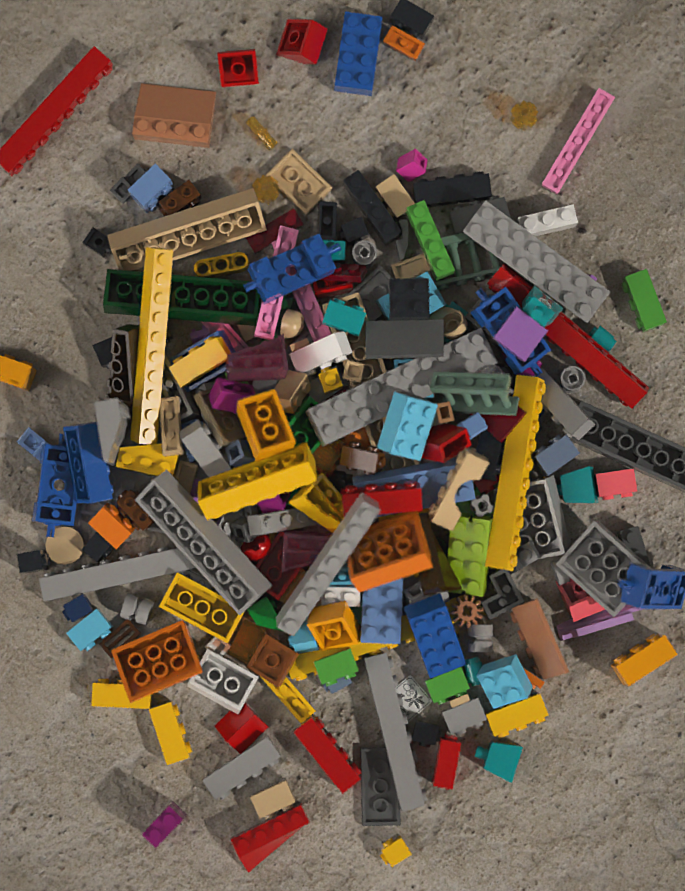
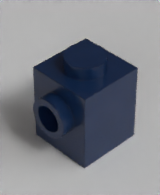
(77, 608)

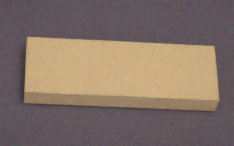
(170, 426)

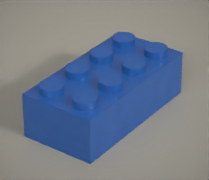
(358, 53)
(87, 463)
(435, 635)

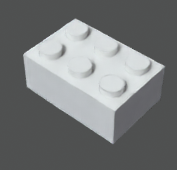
(223, 681)

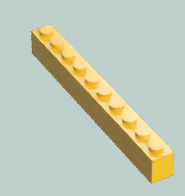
(151, 345)
(514, 476)
(305, 661)

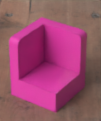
(411, 165)

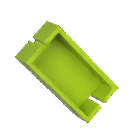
(468, 553)

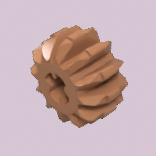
(473, 611)

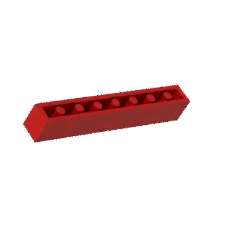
(54, 110)

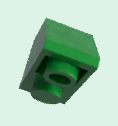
(264, 613)

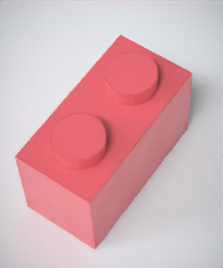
(616, 483)

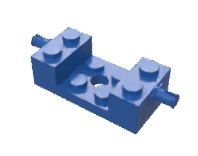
(310, 259)
(492, 314)
(55, 506)
(654, 587)

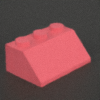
(577, 601)

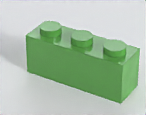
(643, 300)

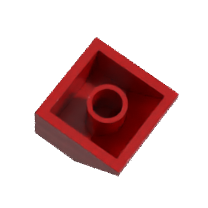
(302, 41)

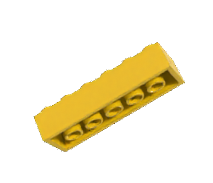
(256, 481)

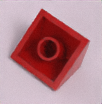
(238, 68)
(328, 288)
(242, 728)

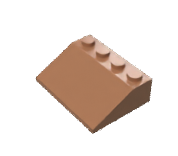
(174, 115)
(539, 639)

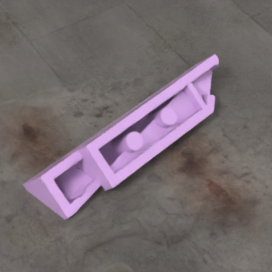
(594, 623)

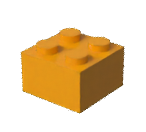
(334, 626)

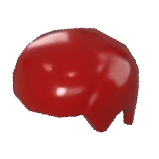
(257, 548)

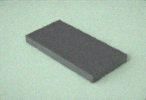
(404, 339)
(378, 791)

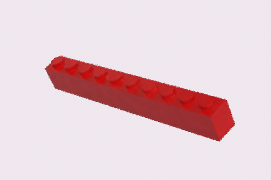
(578, 344)

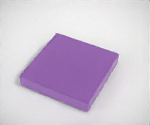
(520, 334)

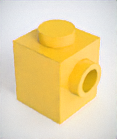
(330, 380)
(394, 851)

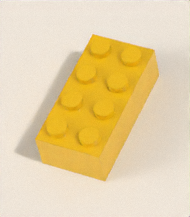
(201, 607)

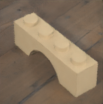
(468, 467)

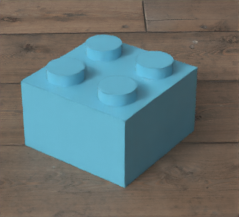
(504, 681)

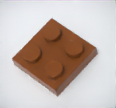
(272, 660)

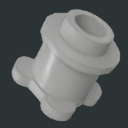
(486, 506)

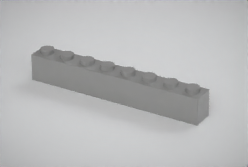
(327, 564)
(113, 574)
(394, 733)

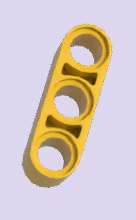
(229, 259)

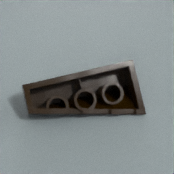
(123, 364)
(441, 576)

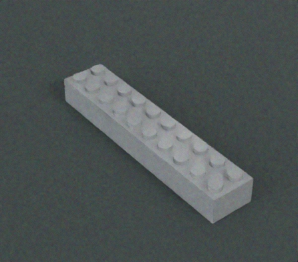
(373, 398)

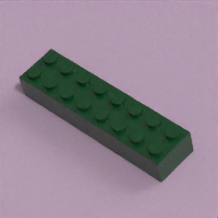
(189, 298)

